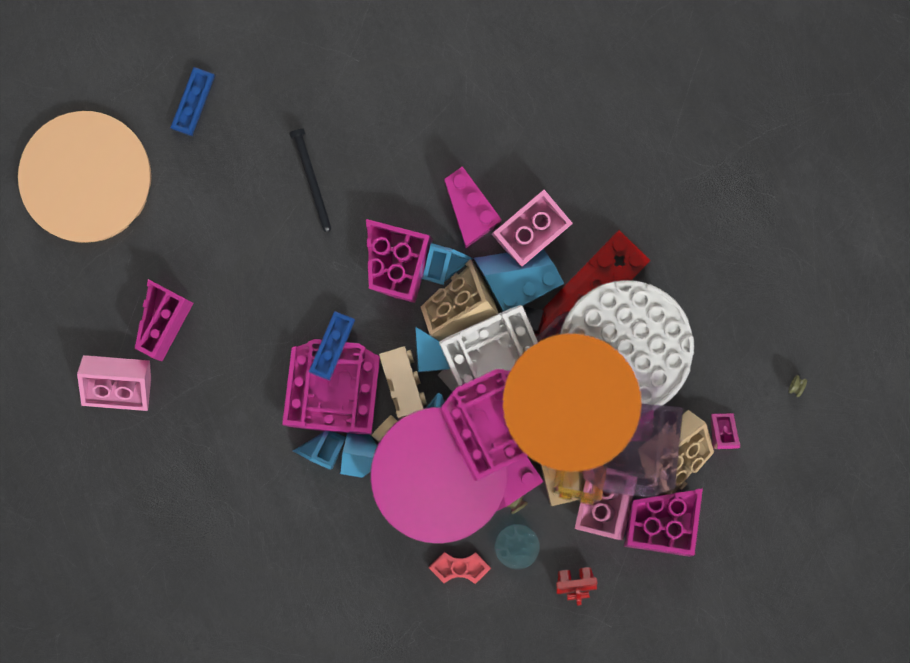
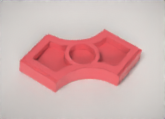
(450, 567)

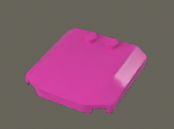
(335, 405)
(479, 424)

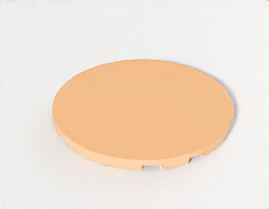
(84, 176)

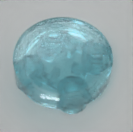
(517, 546)

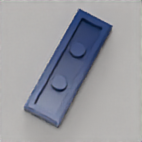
(192, 101)
(332, 346)

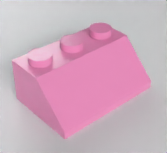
(532, 228)
(114, 382)
(605, 516)

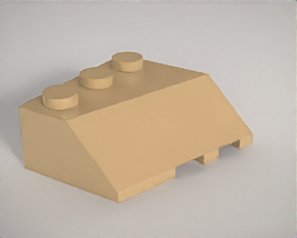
(459, 304)
(694, 449)

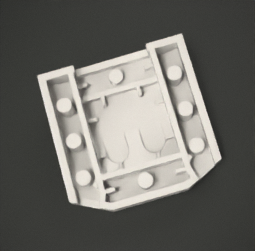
(488, 345)

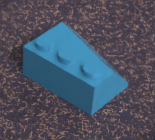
(517, 284)

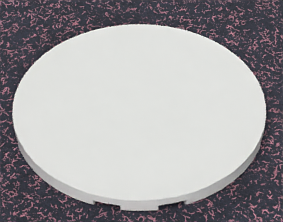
(644, 329)

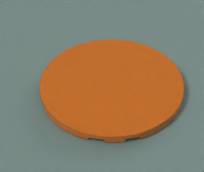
(572, 402)

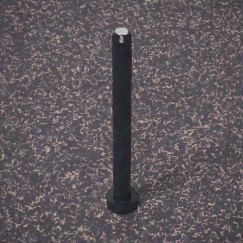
(298, 136)

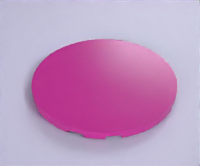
(427, 483)

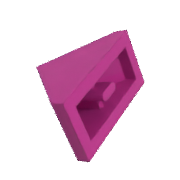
(724, 431)

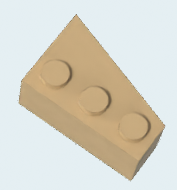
(402, 381)

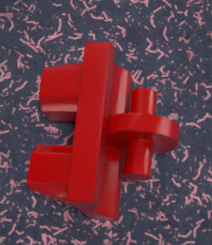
(585, 583)

